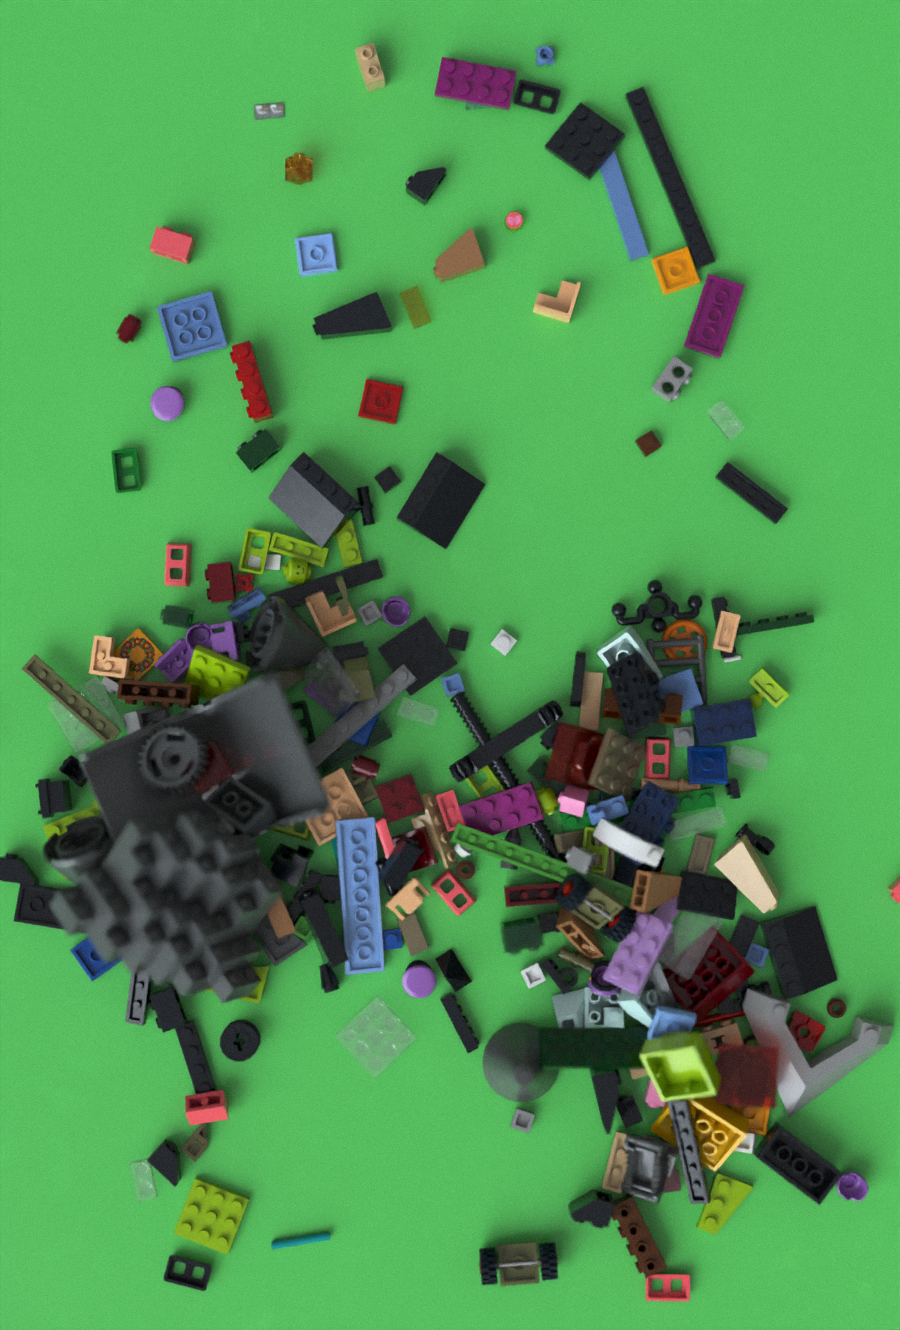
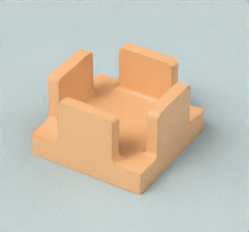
(407, 897)

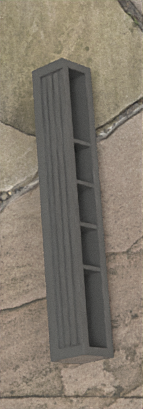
(662, 987)

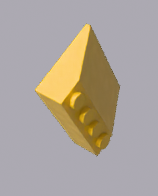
(716, 1128)

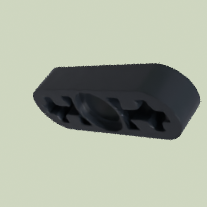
(578, 676)

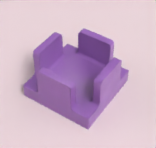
(226, 641)

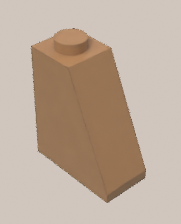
(460, 258)
(654, 889)

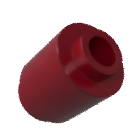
(129, 329)
(365, 766)

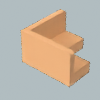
(560, 307)
(328, 618)
(103, 661)

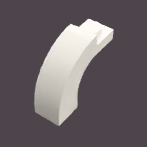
(628, 843)

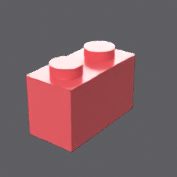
(172, 244)
(206, 1107)

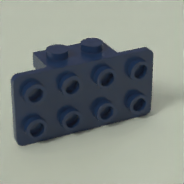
(650, 816)

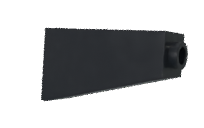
(354, 319)
(322, 929)

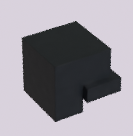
(349, 652)
(53, 797)
(290, 863)

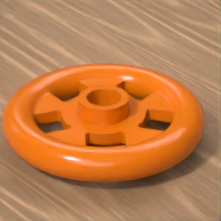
(671, 631)

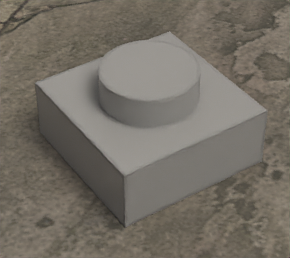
(369, 613)
(110, 684)
(683, 736)
(522, 1120)

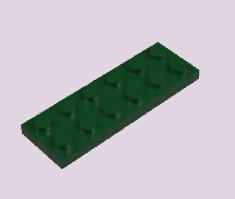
(591, 1048)

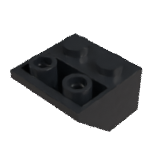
(593, 1208)

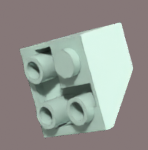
(569, 1009)
(602, 1010)

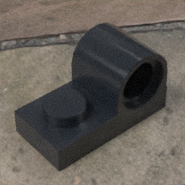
(550, 966)

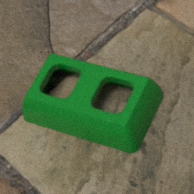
(120, 472)

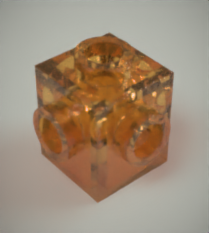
(298, 169)

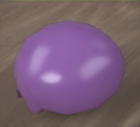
(395, 611)
(199, 634)
(852, 1186)

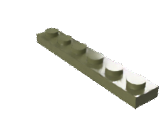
(71, 699)

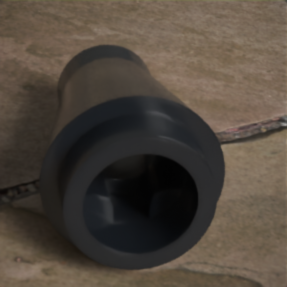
(328, 979)

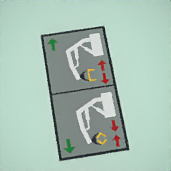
(267, 111)

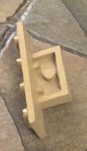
(435, 828)

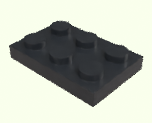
(707, 895)

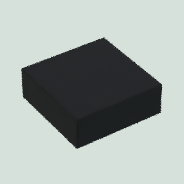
(457, 639)

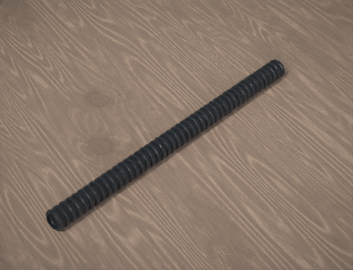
(503, 771)

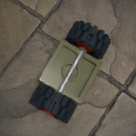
(596, 907)
(518, 1263)

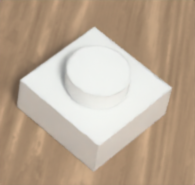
(503, 642)
(533, 975)
(747, 1144)

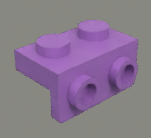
(175, 661)

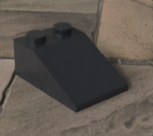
(607, 1092)

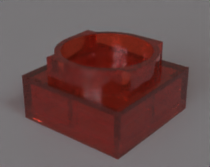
(574, 756)
(747, 1075)

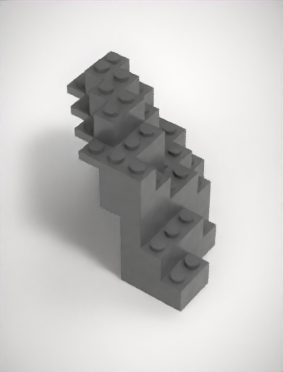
(176, 904)

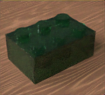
(521, 935)

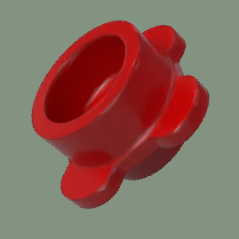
(246, 587)

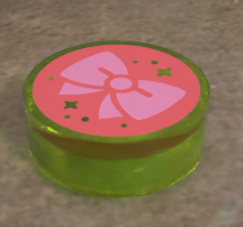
(514, 221)

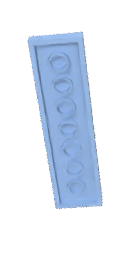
(360, 895)

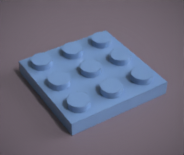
(192, 326)

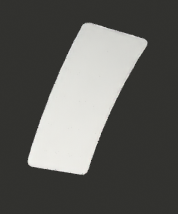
(272, 562)

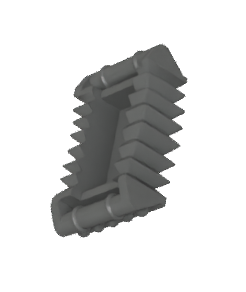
(645, 1168)

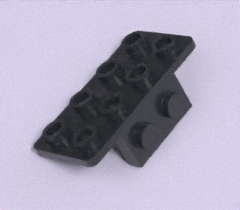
(636, 692)

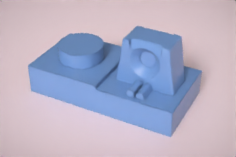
(240, 608)
(607, 809)

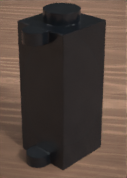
(400, 862)

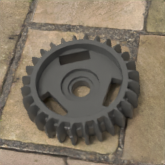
(163, 751)

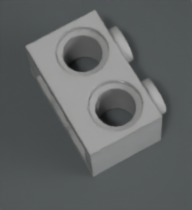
(669, 378)

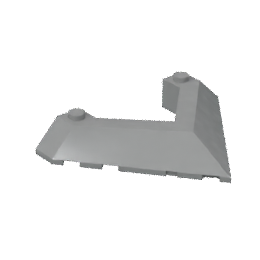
(802, 1079)

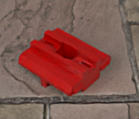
(814, 1028)

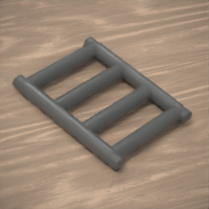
(699, 660)

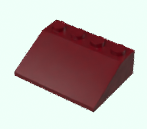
(713, 980)

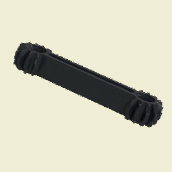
(506, 741)

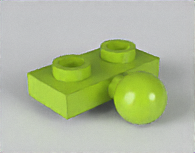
(768, 688)

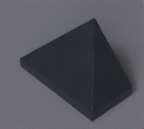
(453, 970)

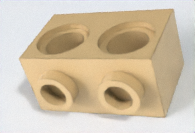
(370, 67)

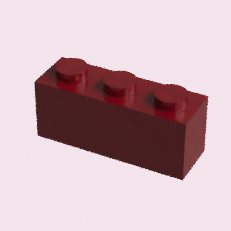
(531, 893)

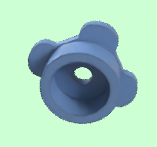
(545, 50)

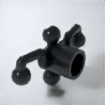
(644, 610)

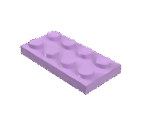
(638, 953)

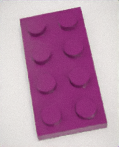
(475, 83)
(713, 316)
(503, 810)

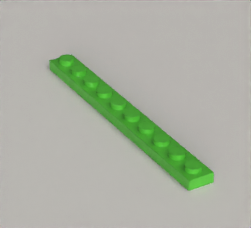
(533, 860)

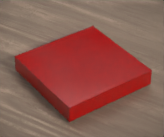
(380, 401)

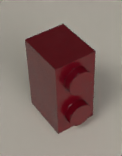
(221, 582)

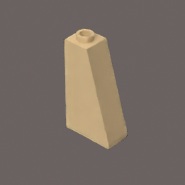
(748, 874)

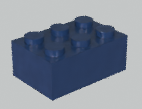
(723, 722)

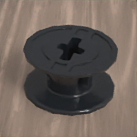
(231, 1048)

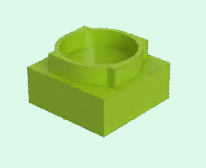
(680, 1066)

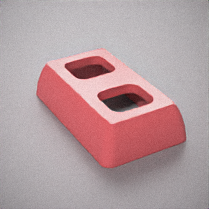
(185, 564)
(650, 758)
(384, 836)
(459, 888)
(666, 1293)

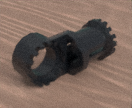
(761, 842)

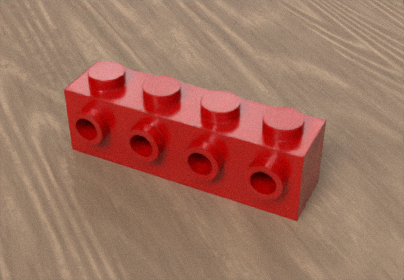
(251, 378)

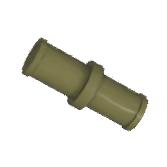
(576, 959)

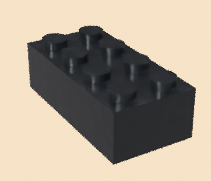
(797, 1163)

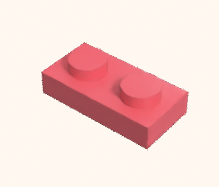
(449, 809)

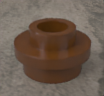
(470, 865)
(840, 1012)

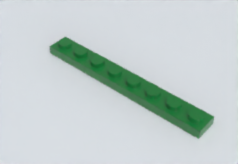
(688, 801)

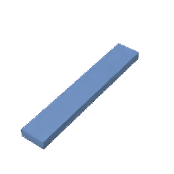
(623, 208)

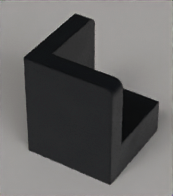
(548, 921)

